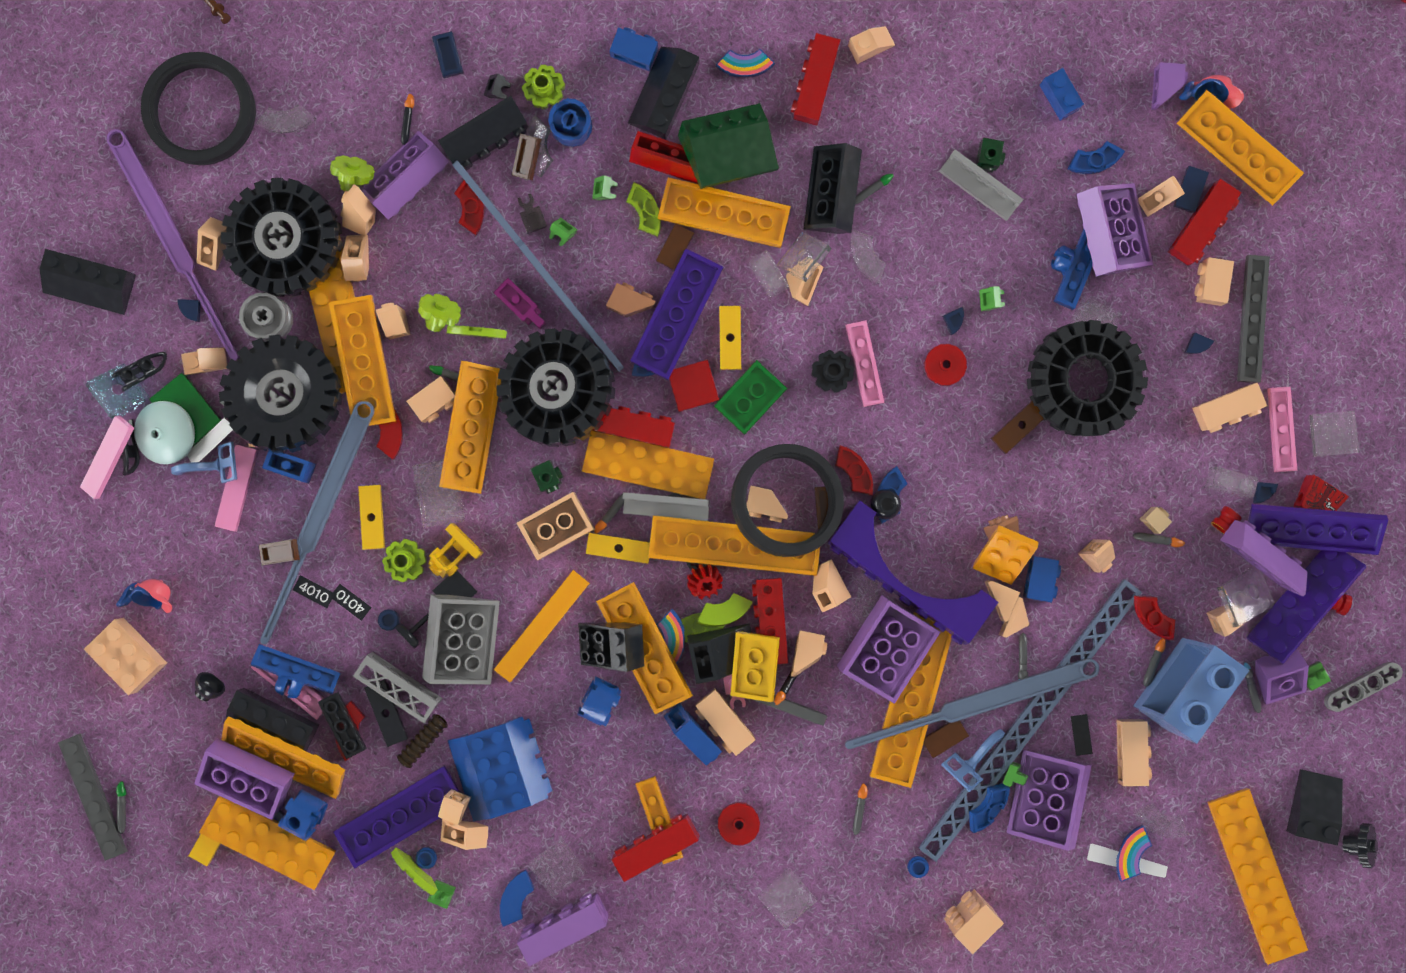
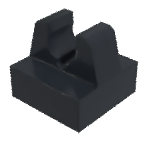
(494, 86)

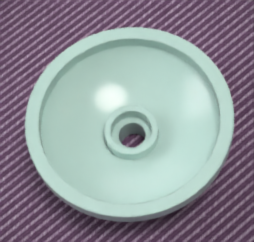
(174, 430)

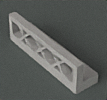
(977, 184)
(666, 506)
(400, 679)

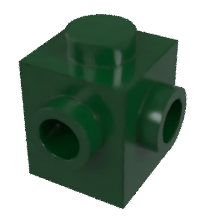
(990, 154)
(547, 476)

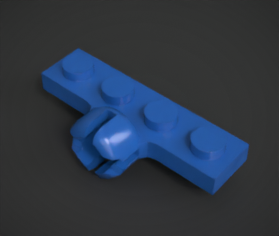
(1075, 268)
(294, 672)

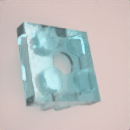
(112, 403)

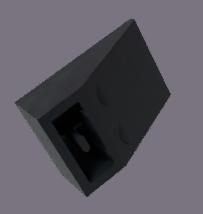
(611, 645)
(714, 652)

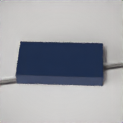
(447, 54)
(1193, 186)

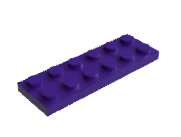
(676, 314)
(1320, 528)
(1297, 615)
(395, 818)

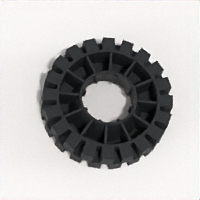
(1051, 384)

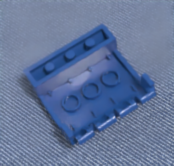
(500, 769)

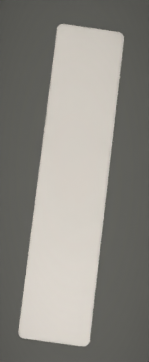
(209, 441)
(1108, 857)

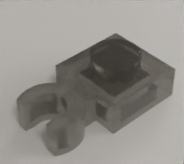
(532, 216)

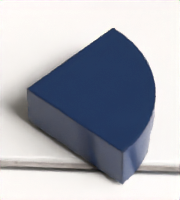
(190, 309)
(954, 320)
(1198, 344)
(1264, 491)

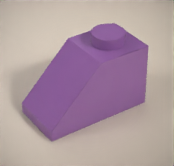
(1167, 81)

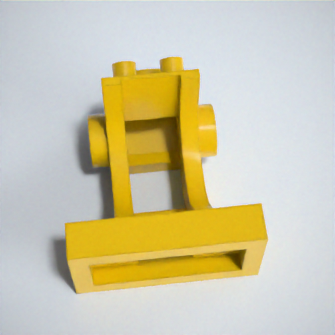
(462, 543)

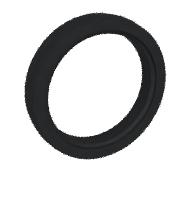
(155, 87)
(821, 467)

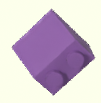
(1281, 680)

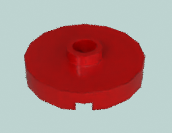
(934, 364)
(738, 812)

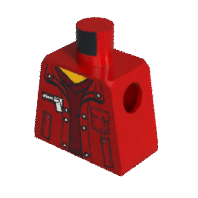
(1319, 495)

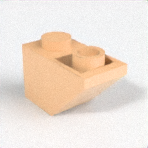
(357, 211)
(393, 321)
(764, 502)
(829, 587)

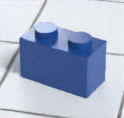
(634, 48)
(1061, 94)
(289, 466)
(1042, 579)

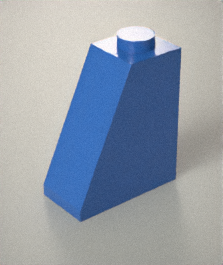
(692, 734)

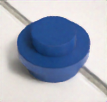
(426, 858)
(918, 867)

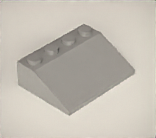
(460, 640)

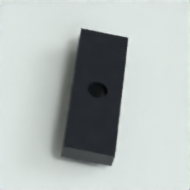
(391, 725)
(349, 737)

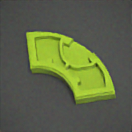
(646, 208)

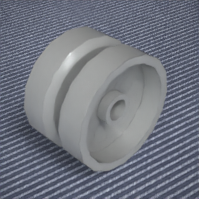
(254, 312)

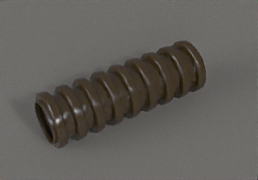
(422, 741)

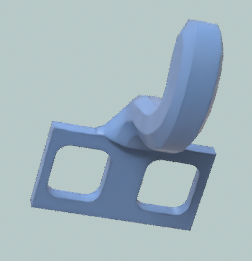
(219, 464)
(969, 765)

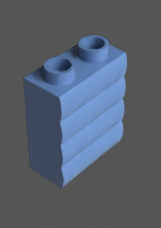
(1191, 688)

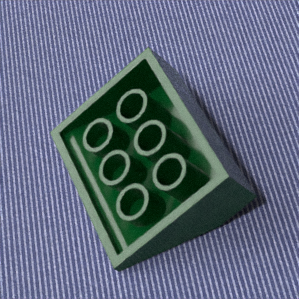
(728, 145)

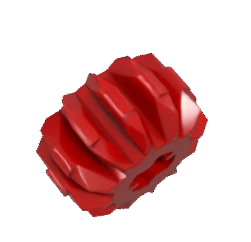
(704, 581)

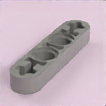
(1362, 685)

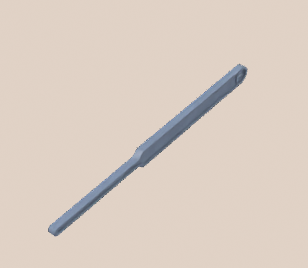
(538, 266)
(322, 505)
(988, 700)

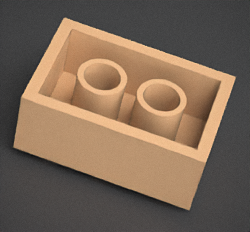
(555, 526)
(125, 656)
(973, 921)

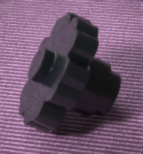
(832, 371)
(1362, 845)

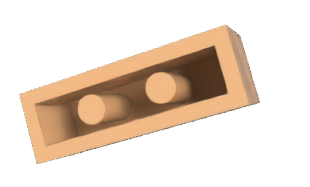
(1230, 408)
(724, 722)
(1133, 752)

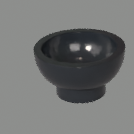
(886, 504)
(208, 686)

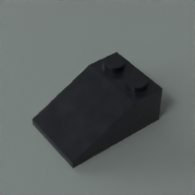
(1317, 807)

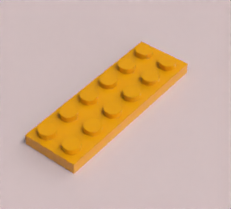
(1240, 147)
(724, 212)
(362, 357)
(470, 428)
(648, 465)
(660, 676)
(308, 768)
(267, 842)

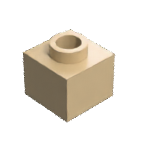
(1156, 519)

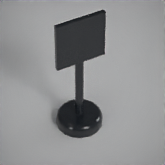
(453, 585)

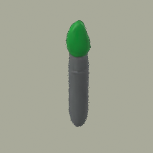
(884, 180)
(439, 370)
(121, 807)

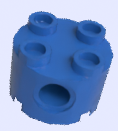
(570, 122)
(598, 701)
(303, 815)

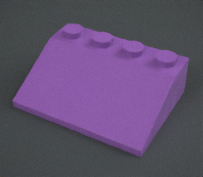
(1114, 229)
(888, 649)
(1051, 800)

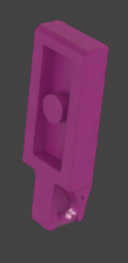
(519, 303)

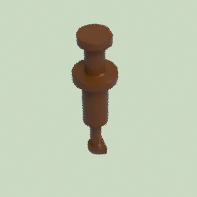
(217, 9)

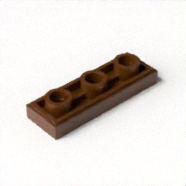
(1011, 434)

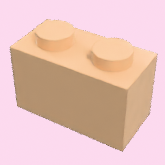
(1214, 281)
(432, 400)

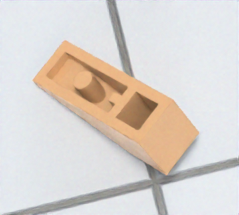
(1098, 555)

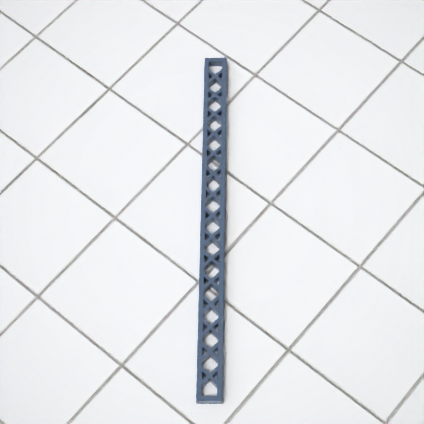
(1032, 728)

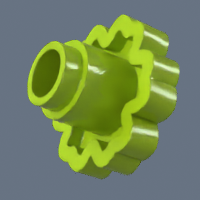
(543, 86)
(351, 171)
(438, 311)
(404, 560)

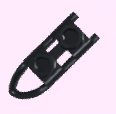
(144, 365)
(130, 451)

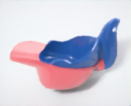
(1219, 86)
(147, 593)

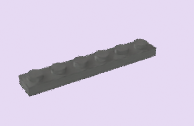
(1253, 319)
(92, 796)

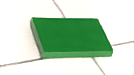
(187, 396)
(750, 397)

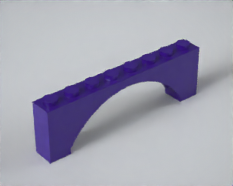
(957, 616)

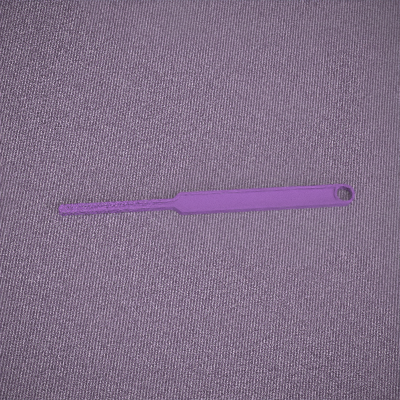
(165, 229)

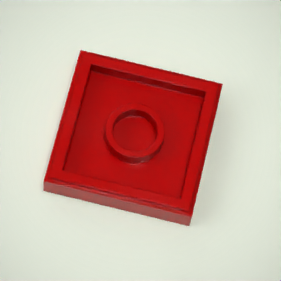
(693, 386)

